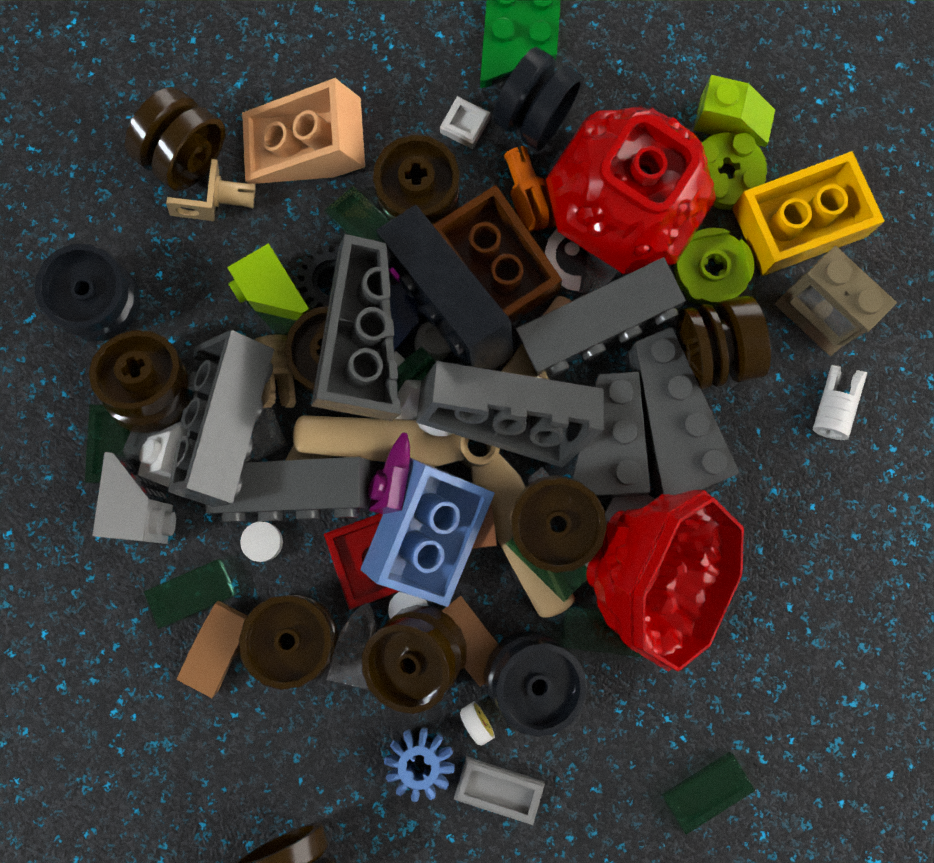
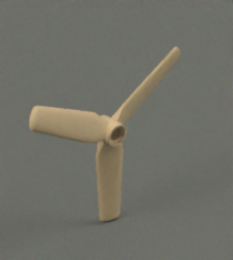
(375, 438)

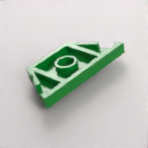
(513, 30)

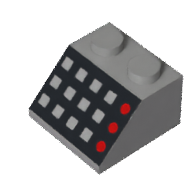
(131, 505)

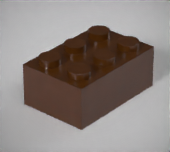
(501, 253)

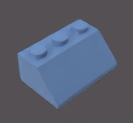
(432, 536)

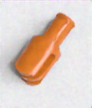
(530, 192)

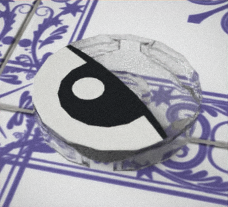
(576, 266)

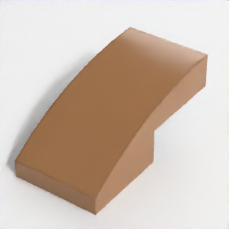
(477, 637)
(213, 650)

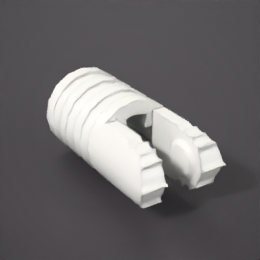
(838, 408)

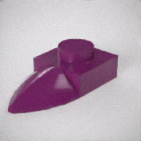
(389, 484)

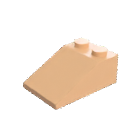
(304, 135)

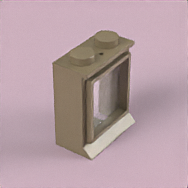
(835, 302)

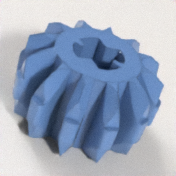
(406, 770)

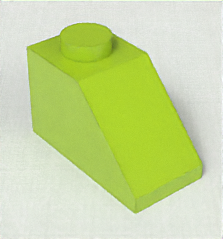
(734, 108)
(266, 285)

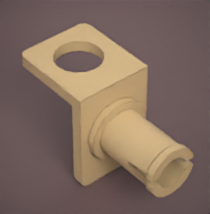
(218, 193)

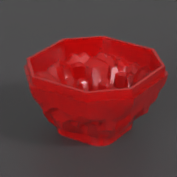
(616, 207)
(668, 575)

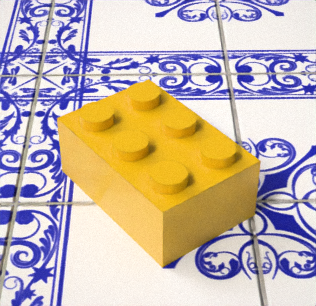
(807, 213)

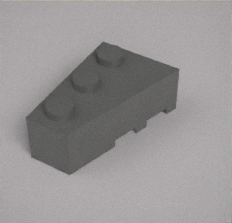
(617, 458)

